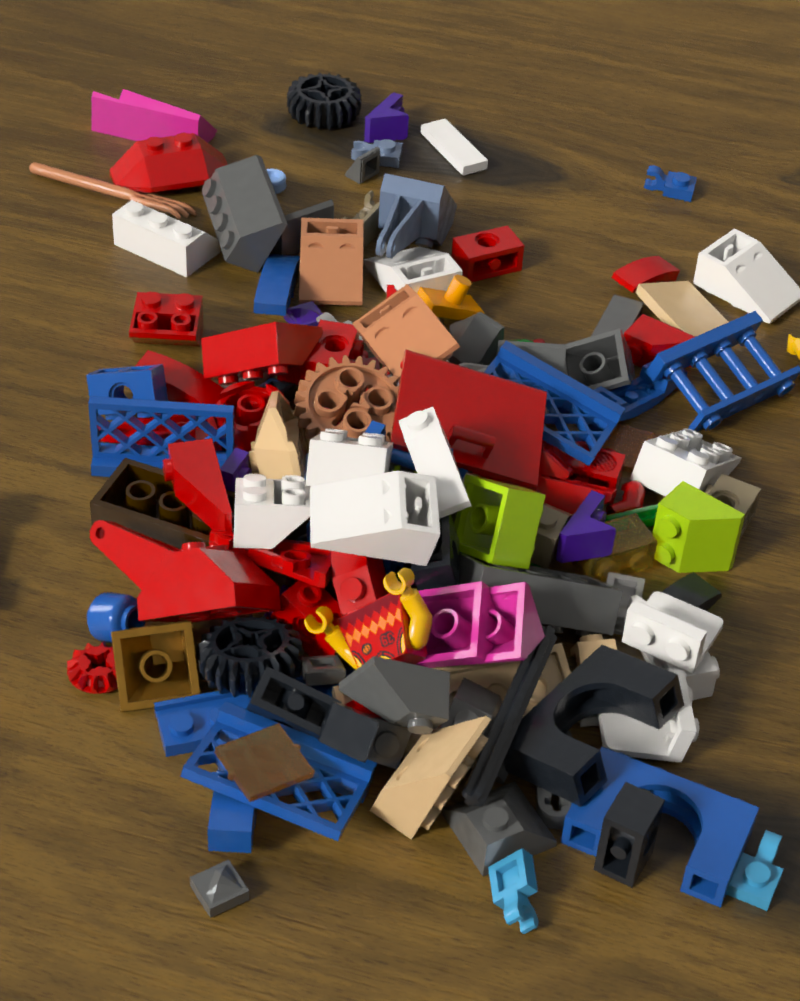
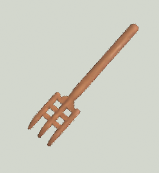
(150, 200)

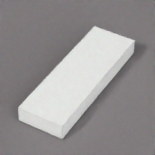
(454, 146)

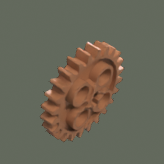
(330, 389)

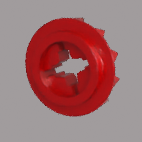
(93, 680)

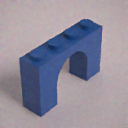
(716, 821)

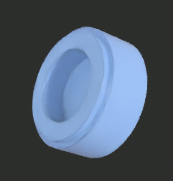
(277, 179)

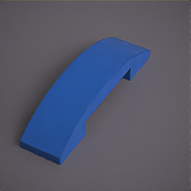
(640, 394)

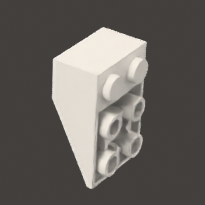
(414, 267)
(746, 276)
(682, 457)
(377, 516)

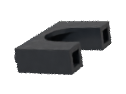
(600, 684)

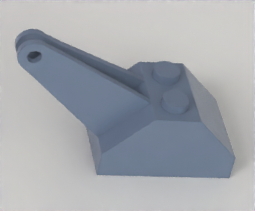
(412, 212)

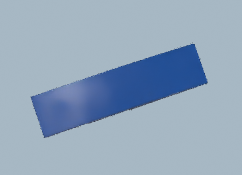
(276, 284)

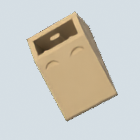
(430, 776)

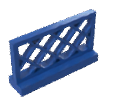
(564, 395)
(110, 455)
(332, 773)

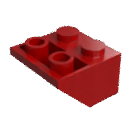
(167, 319)

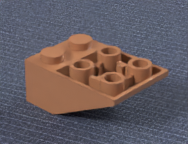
(331, 261)
(403, 324)

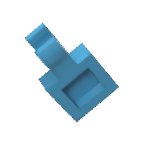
(756, 876)
(511, 885)

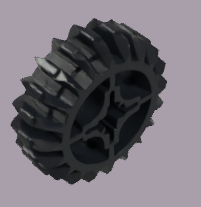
(324, 101)
(241, 649)

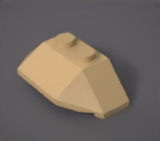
(279, 442)

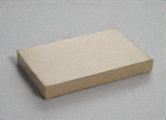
(680, 306)

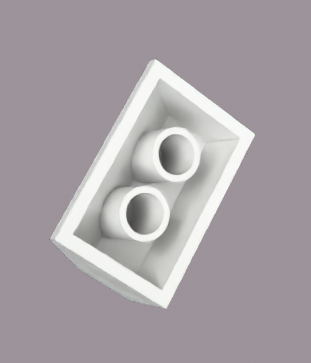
(162, 239)

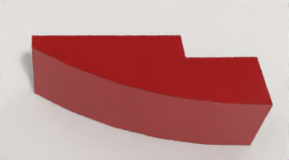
(183, 382)

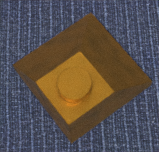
(155, 664)

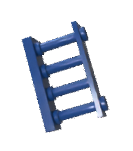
(719, 343)

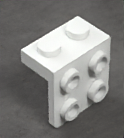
(671, 630)
(644, 741)

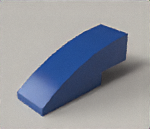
(230, 825)

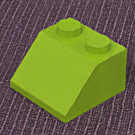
(500, 522)
(696, 531)

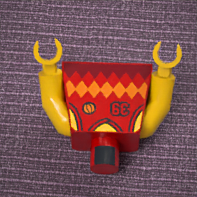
(387, 628)

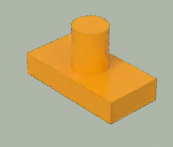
(453, 302)

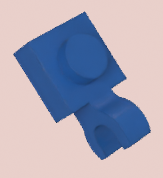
(675, 185)

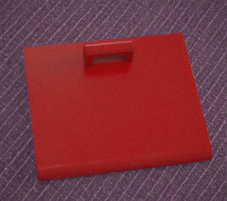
(486, 418)

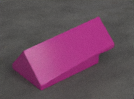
(142, 117)
(481, 624)

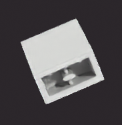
(340, 458)
(268, 509)

